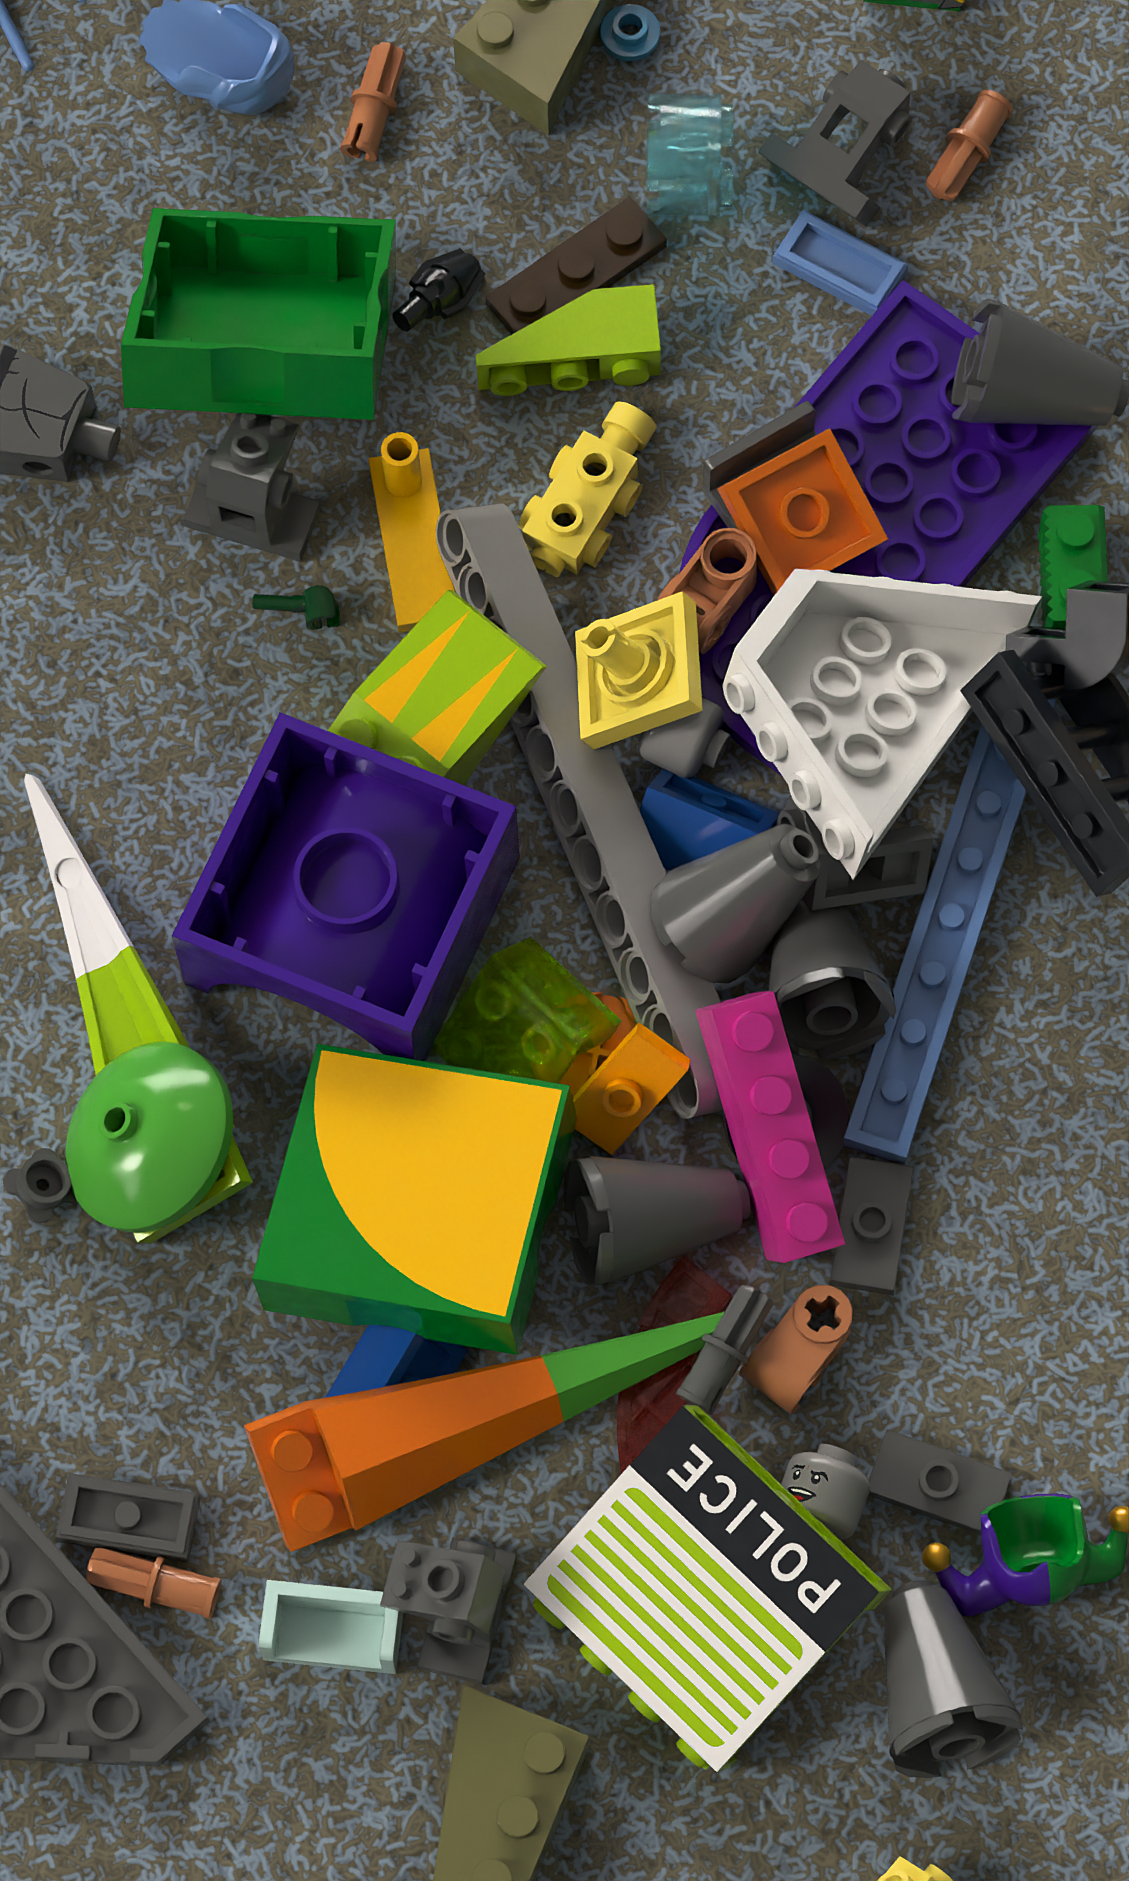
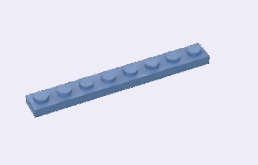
(938, 955)

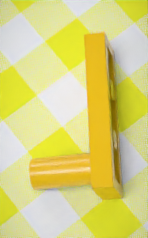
(407, 522)

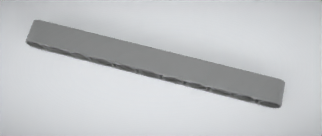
(584, 793)

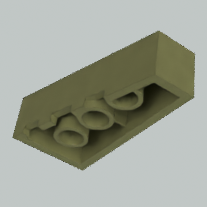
(529, 52)
(505, 1790)

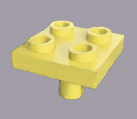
(638, 670)

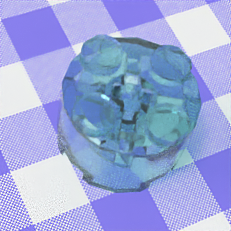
(687, 155)

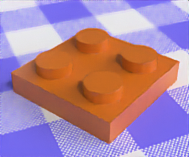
(803, 510)

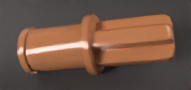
(374, 101)
(968, 145)
(153, 1581)

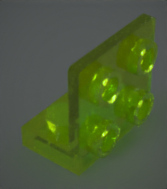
(524, 1017)

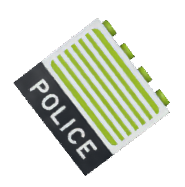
(703, 1587)

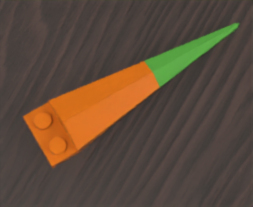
(377, 1449)

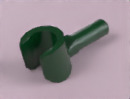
(316, 602)

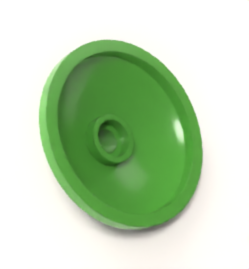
(149, 1137)

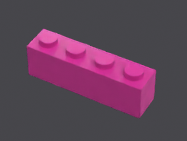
(770, 1126)

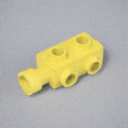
(585, 497)

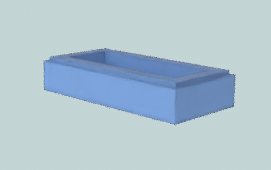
(839, 263)

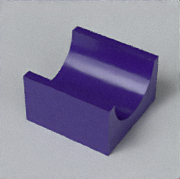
(350, 887)

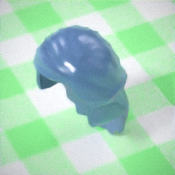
(219, 54)

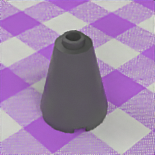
(1033, 375)
(734, 901)
(828, 983)
(646, 1213)
(941, 1687)

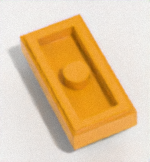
(627, 1087)

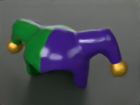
(1032, 1554)

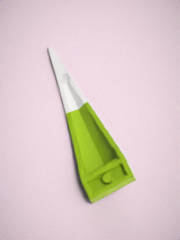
(113, 984)

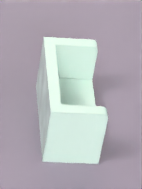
(329, 1627)

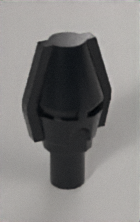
(440, 288)

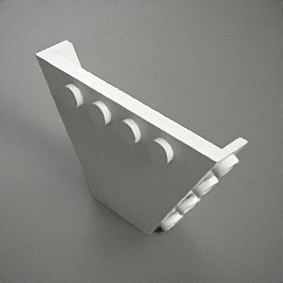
(862, 691)

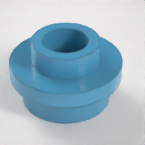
(626, 46)

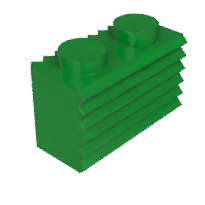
(1070, 553)

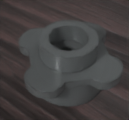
(46, 1167)

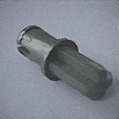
(725, 1348)

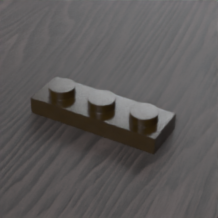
(584, 262)

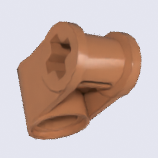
(714, 592)
(793, 1353)

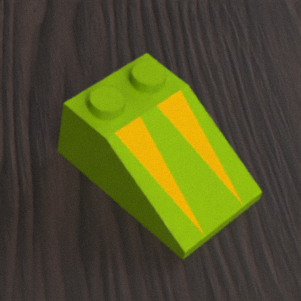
(442, 692)

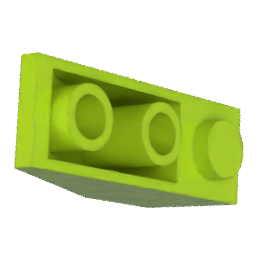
(589, 339)

